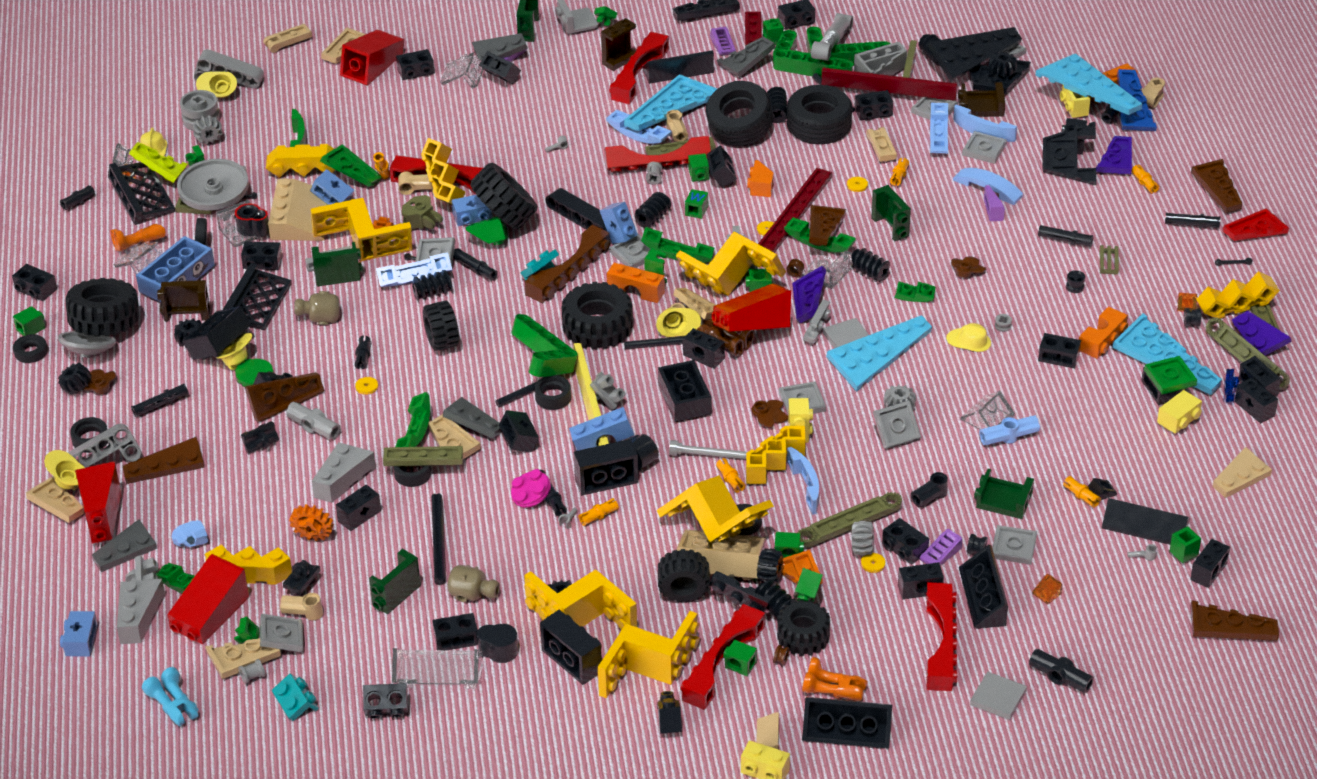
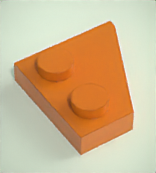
(795, 563)

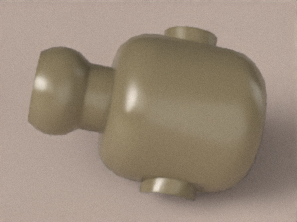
(321, 307)
(470, 584)

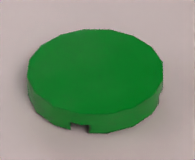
(248, 370)

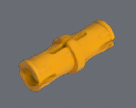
(381, 165)
(899, 171)
(1145, 179)
(730, 475)
(1081, 491)
(598, 512)

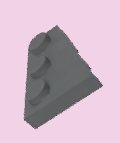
(745, 59)
(124, 547)

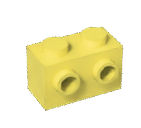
(1075, 103)
(1179, 411)
(800, 414)
(764, 761)

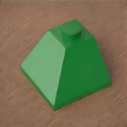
(489, 230)

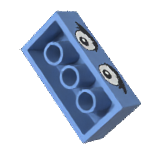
(181, 262)

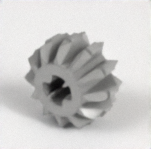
(207, 129)
(898, 395)
(862, 538)

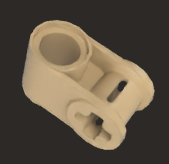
(1154, 91)

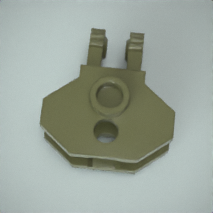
(421, 214)

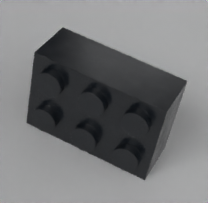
(217, 333)
(684, 390)
(605, 467)
(570, 646)

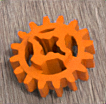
(311, 522)

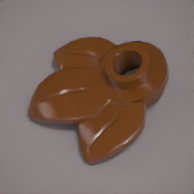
(967, 266)
(100, 381)
(769, 412)

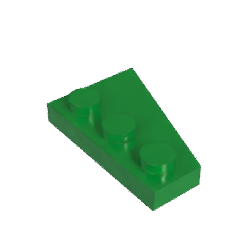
(351, 165)

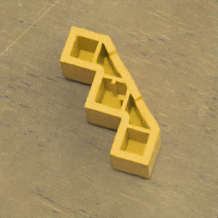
(299, 158)
(439, 173)
(1238, 296)
(773, 453)
(271, 567)

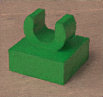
(606, 14)
(196, 156)
(246, 631)

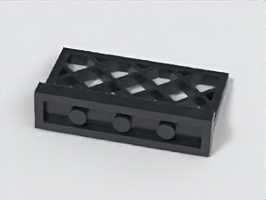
(128, 194)
(250, 282)

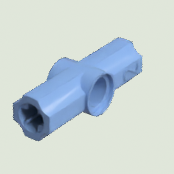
(1009, 430)

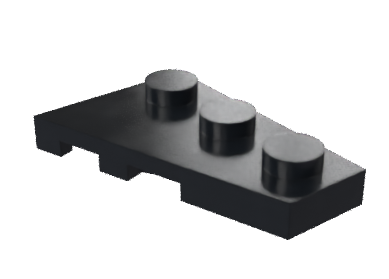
(737, 594)

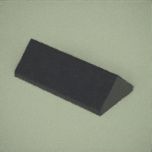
(685, 65)
(1142, 521)
(984, 590)
(847, 722)

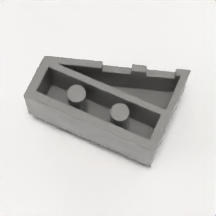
(882, 60)
(341, 470)
(136, 608)

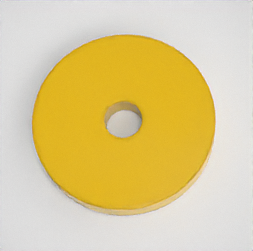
(857, 184)
(761, 227)
(361, 387)
(877, 566)

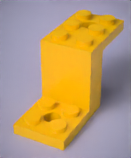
(354, 216)
(731, 264)
(715, 509)
(581, 600)
(648, 654)

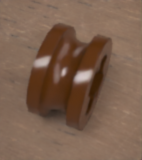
(792, 271)
(781, 655)

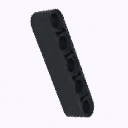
(574, 209)

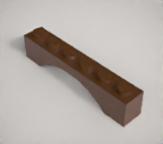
(545, 283)

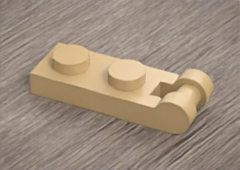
(287, 37)
(881, 144)

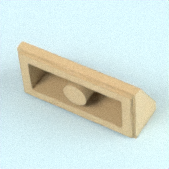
(768, 730)

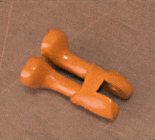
(147, 234)
(847, 686)

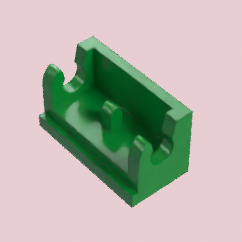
(653, 263)

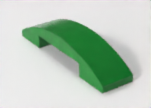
(298, 127)
(800, 230)
(653, 239)
(420, 412)

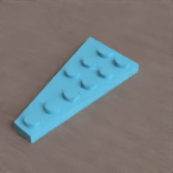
(1086, 80)
(679, 95)
(1149, 344)
(874, 353)

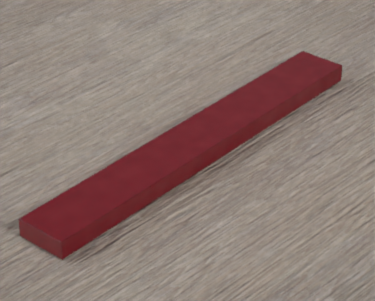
(893, 84)
(796, 208)

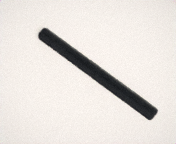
(438, 539)

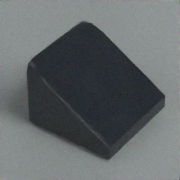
(1102, 488)

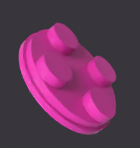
(530, 488)

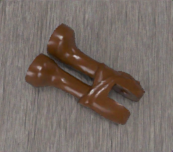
(737, 342)

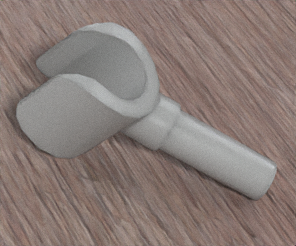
(562, 144)
(566, 518)
(1148, 554)

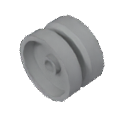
(198, 104)

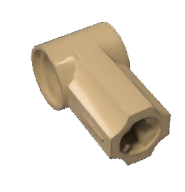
(676, 125)
(408, 183)
(308, 605)

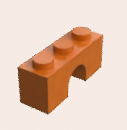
(648, 283)
(1110, 326)

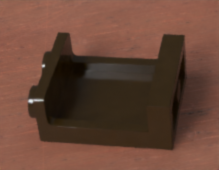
(617, 44)
(983, 102)
(184, 298)

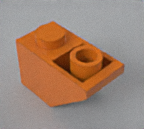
(761, 180)

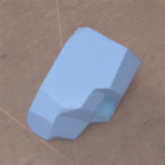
(190, 534)

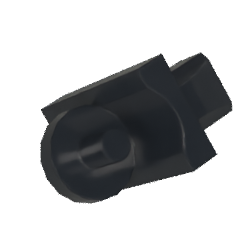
(259, 437)
(301, 577)

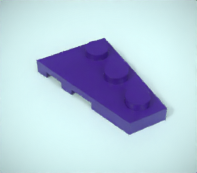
(1117, 157)
(807, 293)
(1260, 333)

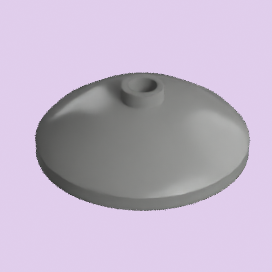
(85, 344)

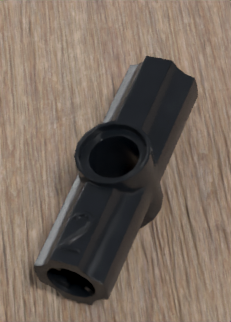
(1061, 670)

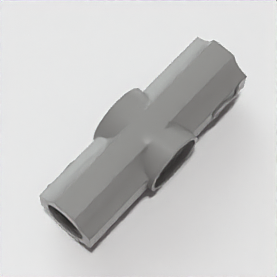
(313, 420)

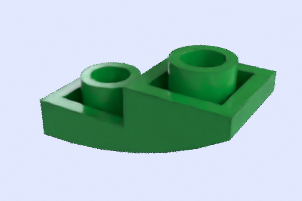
(921, 293)
(174, 577)

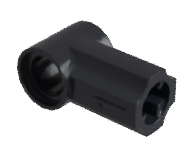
(935, 488)

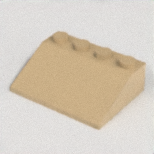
(291, 211)
(730, 556)

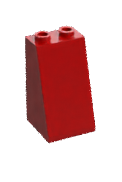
(369, 56)
(758, 309)
(100, 499)
(209, 599)

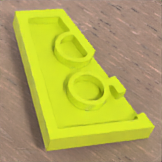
(163, 165)

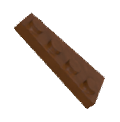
(1217, 183)
(824, 223)
(276, 395)
(169, 461)
(1225, 624)

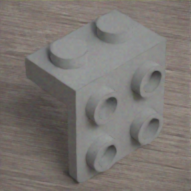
(575, 20)

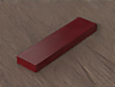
(752, 26)

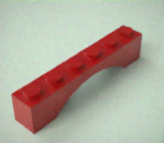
(652, 48)
(621, 157)
(418, 167)
(744, 627)
(940, 666)

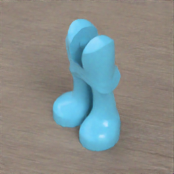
(169, 680)

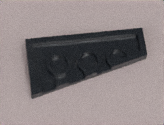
(703, 8)

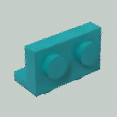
(544, 263)
(294, 696)

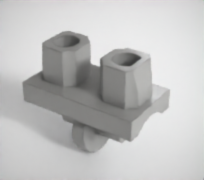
(606, 391)
(143, 570)

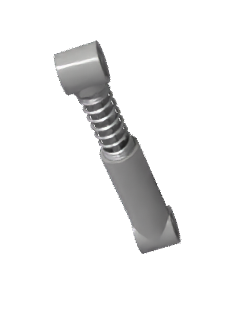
(842, 24)

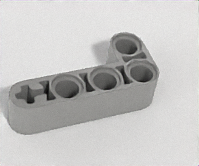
(245, 73)
(114, 444)

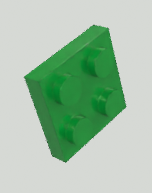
(1170, 375)

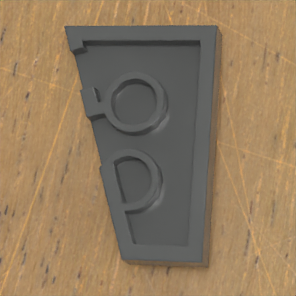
(500, 46)
(472, 417)

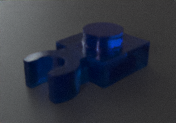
(1231, 384)

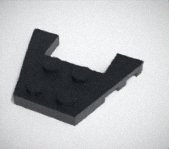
(983, 79)
(1061, 154)

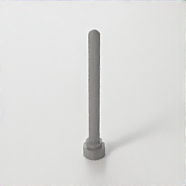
(678, 448)

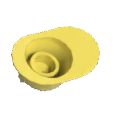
(219, 83)
(154, 140)
(677, 321)
(970, 337)
(237, 352)
(63, 468)

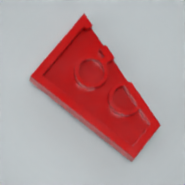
(1255, 225)

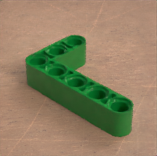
(842, 51)
(792, 61)
(550, 354)

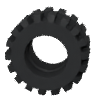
(441, 325)
(683, 575)
(803, 627)

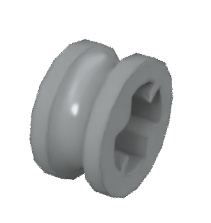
(1003, 322)

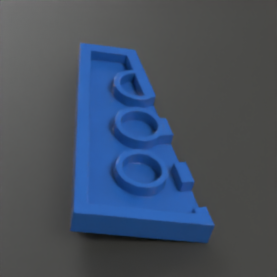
(1140, 119)

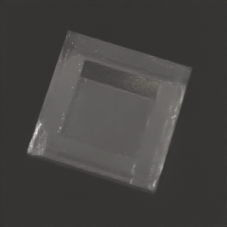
(122, 155)

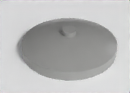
(212, 184)

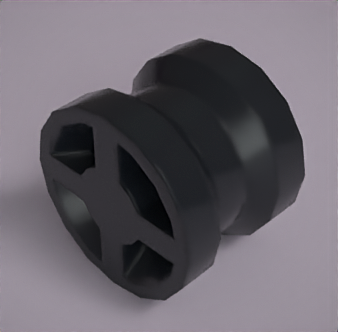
(1075, 281)
(1192, 316)
(976, 544)

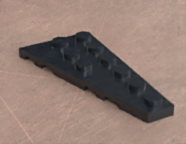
(971, 51)

